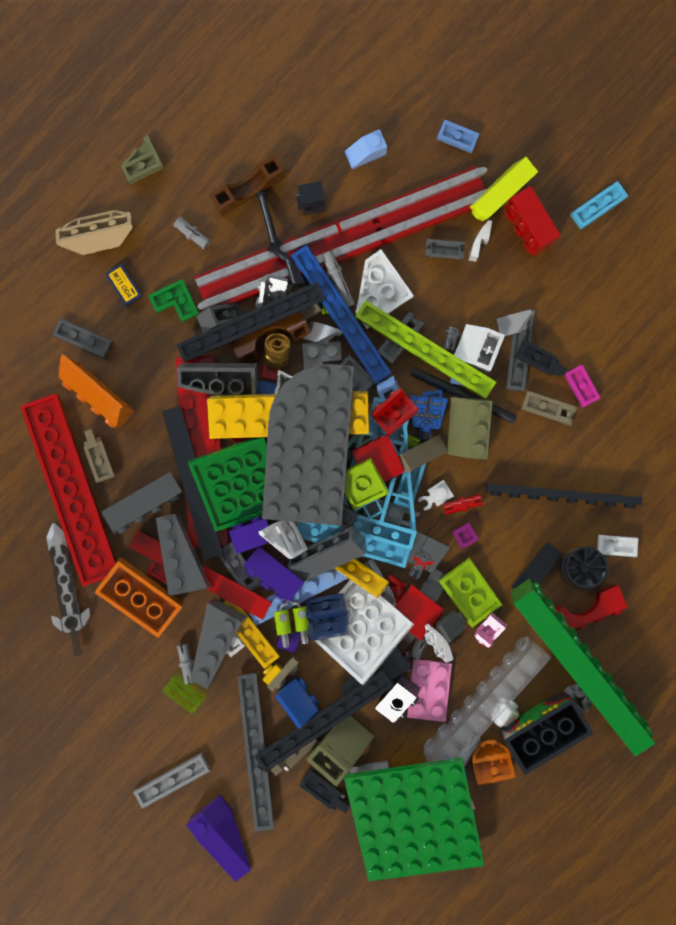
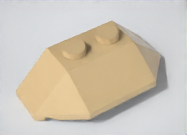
(95, 232)

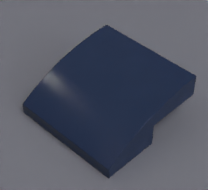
(327, 617)

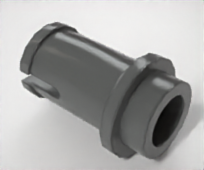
(451, 338)

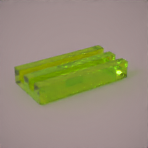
(200, 698)

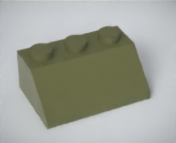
(469, 427)

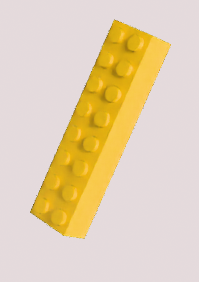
(249, 415)

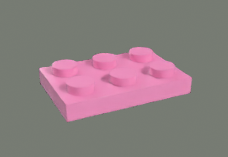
(434, 684)

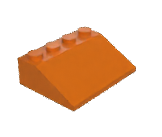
(94, 392)

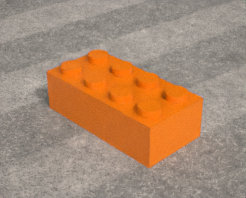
(139, 597)

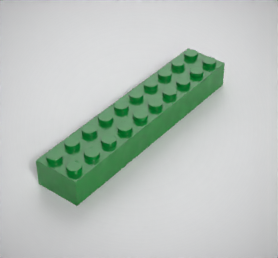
(583, 667)

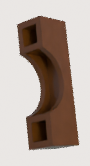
(234, 195)
(249, 348)

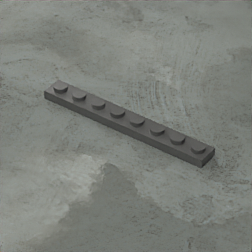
(254, 743)

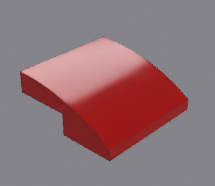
(383, 456)
(419, 611)

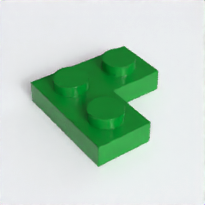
(177, 296)

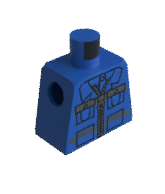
(429, 414)

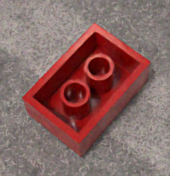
(531, 222)

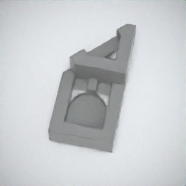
(514, 323)
(321, 333)

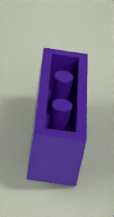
(273, 575)

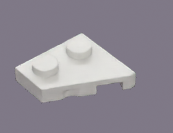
(285, 538)

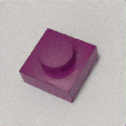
(465, 535)

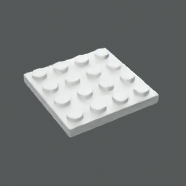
(373, 633)

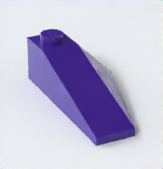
(219, 835)

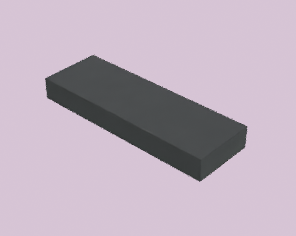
(82, 338)

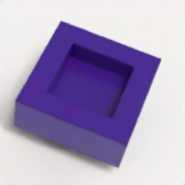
(293, 641)

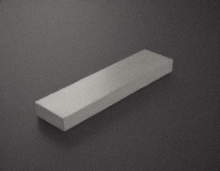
(172, 780)

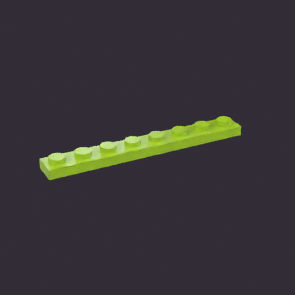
(425, 349)

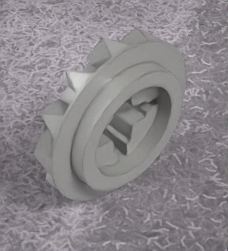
(585, 701)

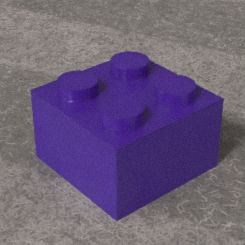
(247, 536)

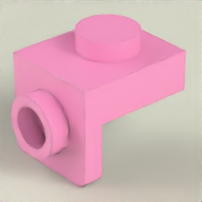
(489, 630)

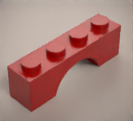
(607, 602)

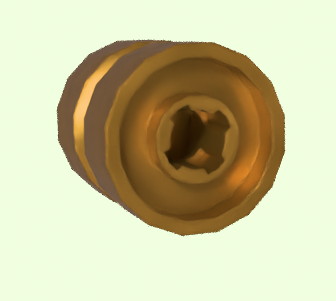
(276, 351)

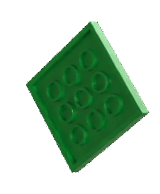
(232, 482)

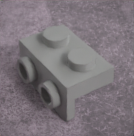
(271, 289)

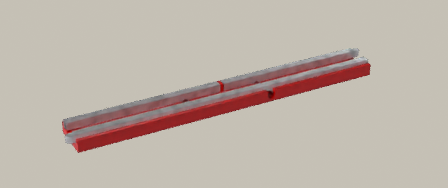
(348, 236)

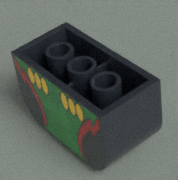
(545, 731)

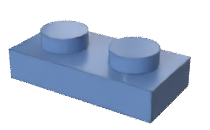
(457, 136)

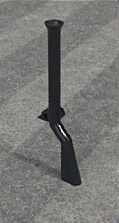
(275, 244)

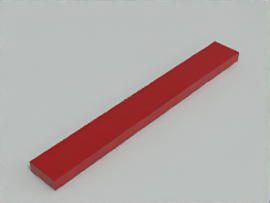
(220, 584)

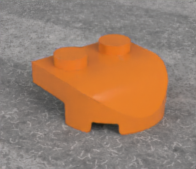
(492, 763)

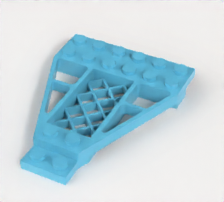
(383, 540)

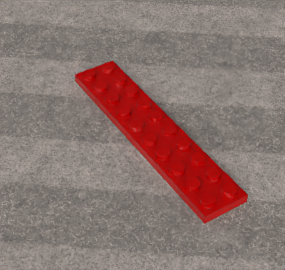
(196, 416)
(69, 488)

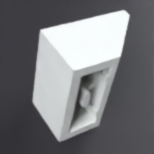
(479, 347)

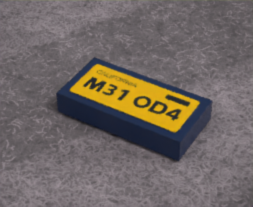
(124, 285)

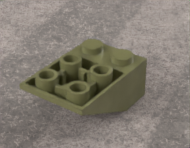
(339, 749)

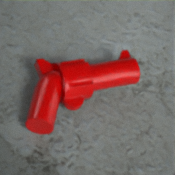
(398, 588)

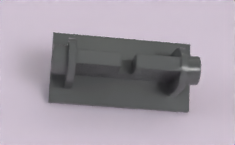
(444, 249)

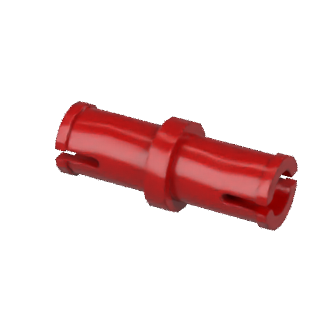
(462, 504)

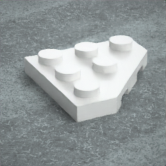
(382, 285)

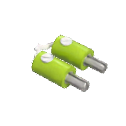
(283, 623)

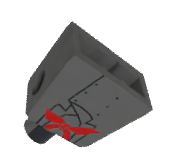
(425, 554)

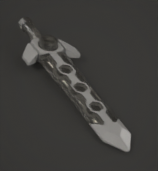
(66, 590)

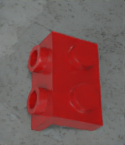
(394, 411)

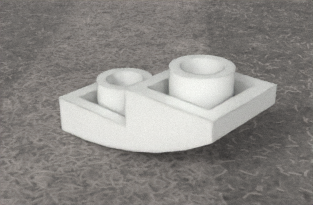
(439, 643)

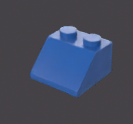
(297, 701)

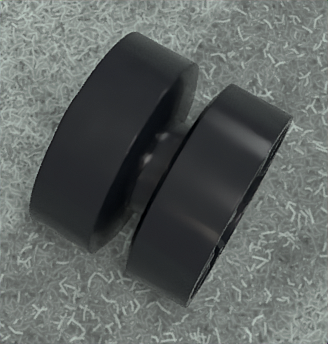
(583, 567)

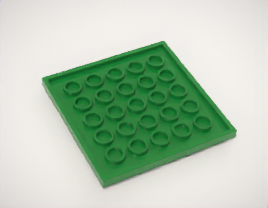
(414, 819)

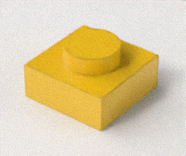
(271, 672)

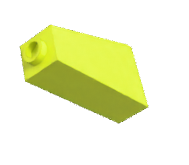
(503, 189)

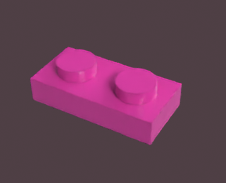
(582, 386)

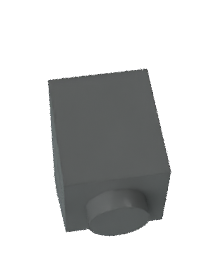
(218, 315)
(451, 625)

